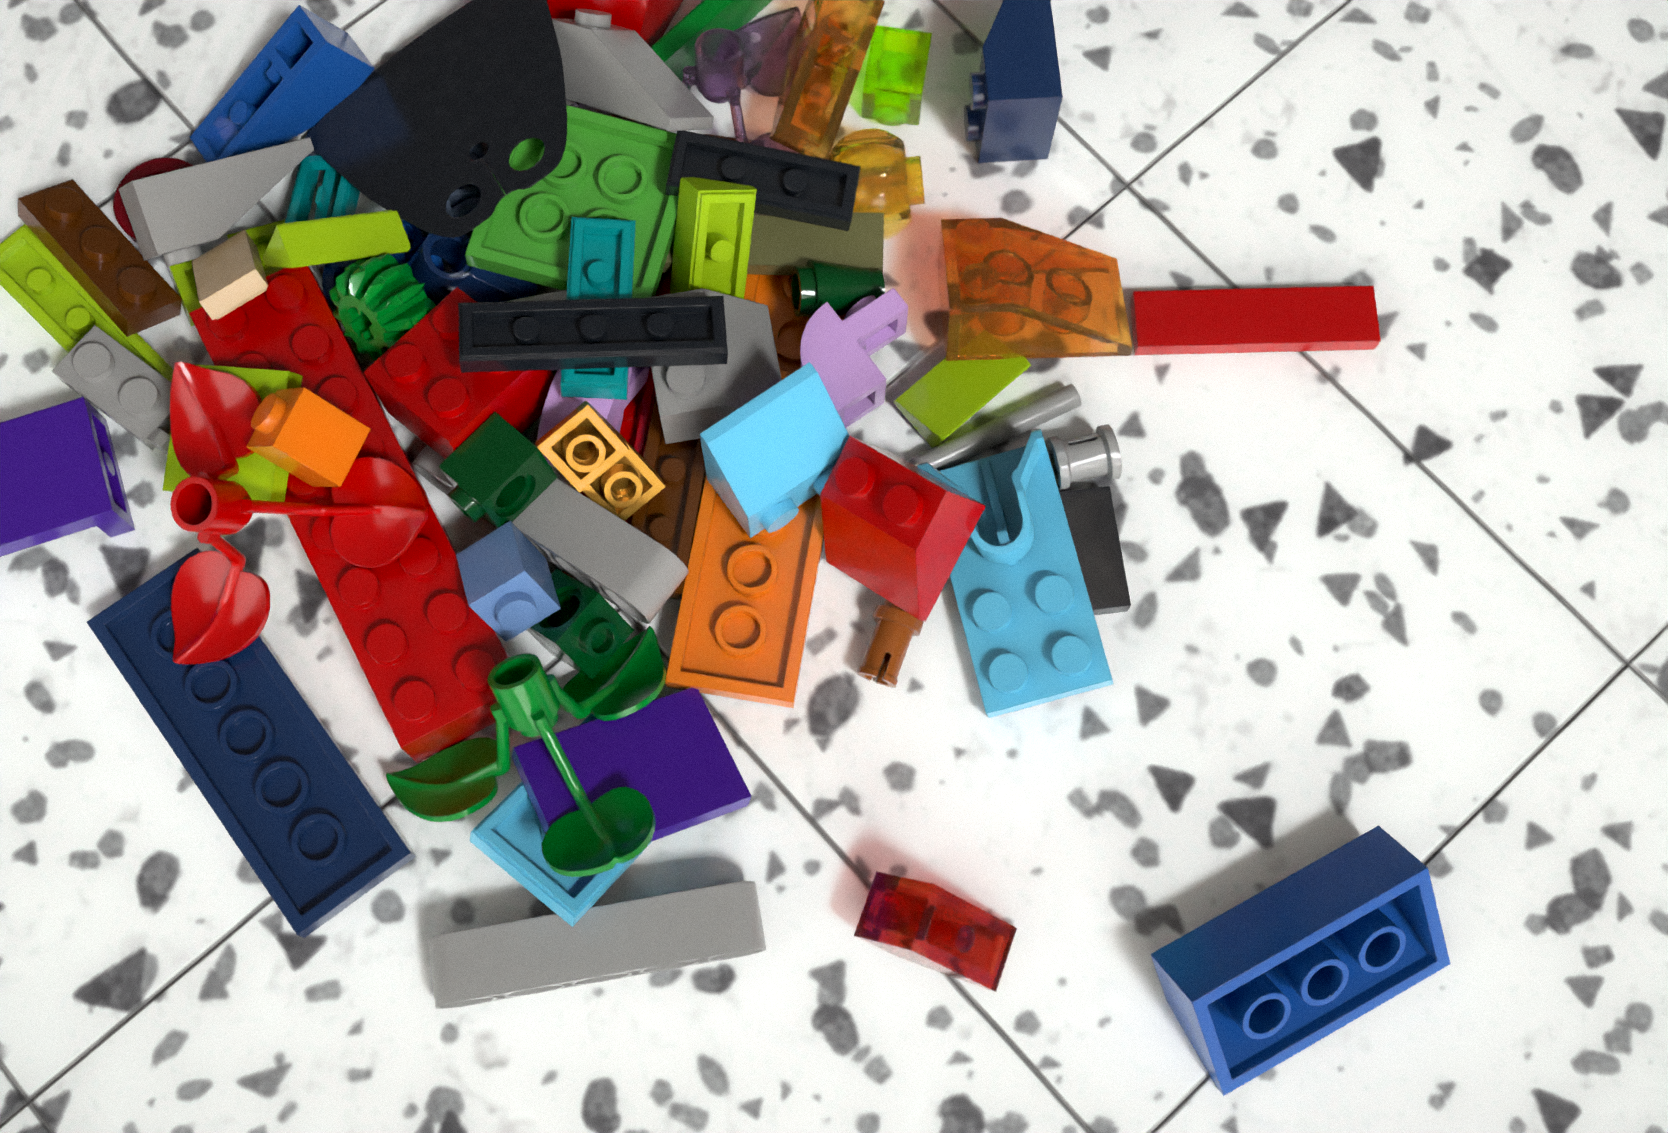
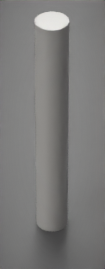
(1000, 429)

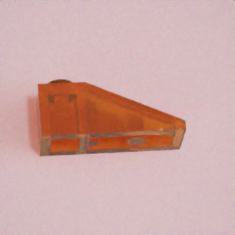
(823, 73)

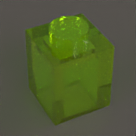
(896, 76)

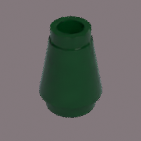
(832, 283)

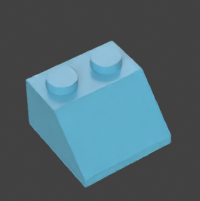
(775, 451)

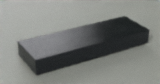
(785, 181)

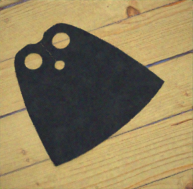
(466, 81)

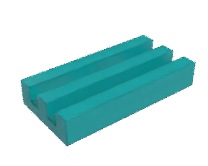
(333, 197)

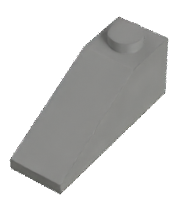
(623, 75)
(200, 203)

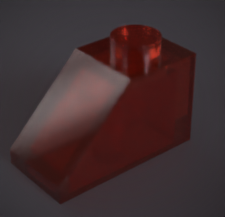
(935, 930)

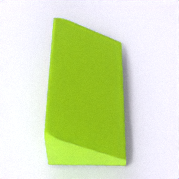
(712, 236)
(336, 239)
(955, 393)

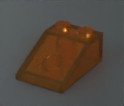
(1026, 294)

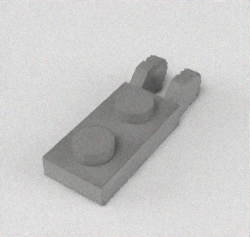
(119, 387)

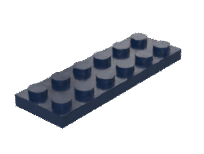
(257, 760)

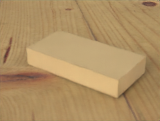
(229, 275)

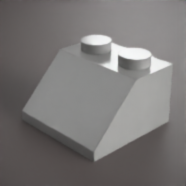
(701, 395)

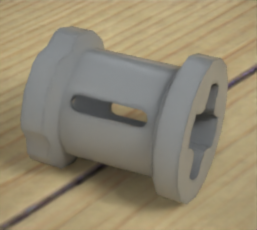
(1085, 457)

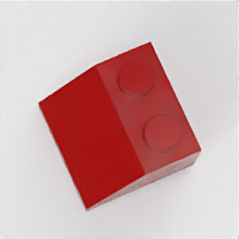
(894, 526)

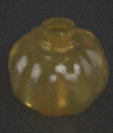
(886, 178)

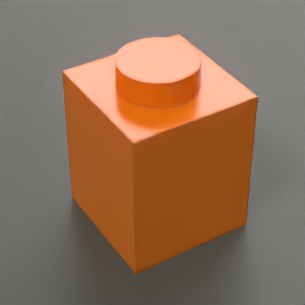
(307, 436)

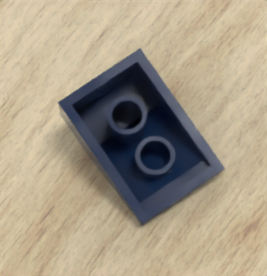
(1017, 86)

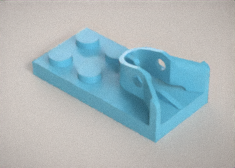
(1023, 585)

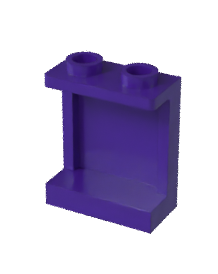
(59, 477)

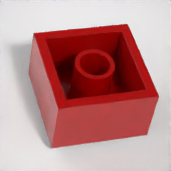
(431, 397)

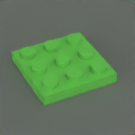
(605, 173)

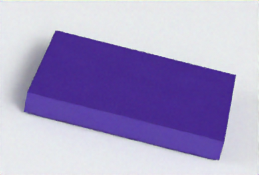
(662, 751)

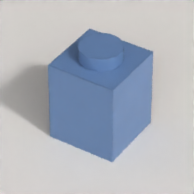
(507, 581)

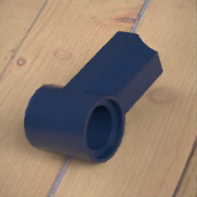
(475, 282)

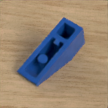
(285, 88)

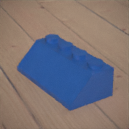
(1303, 957)

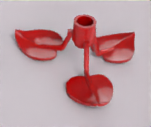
(214, 601)

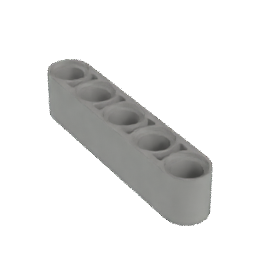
(589, 545)
(601, 947)

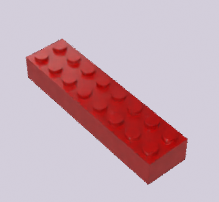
(405, 619)

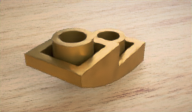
(600, 462)

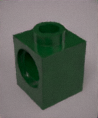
(496, 473)
(584, 629)

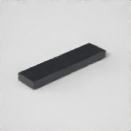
(592, 333)

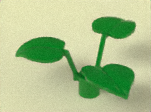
(528, 701)

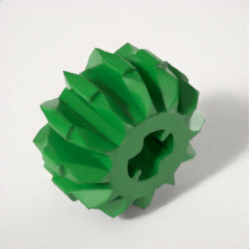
(378, 303)

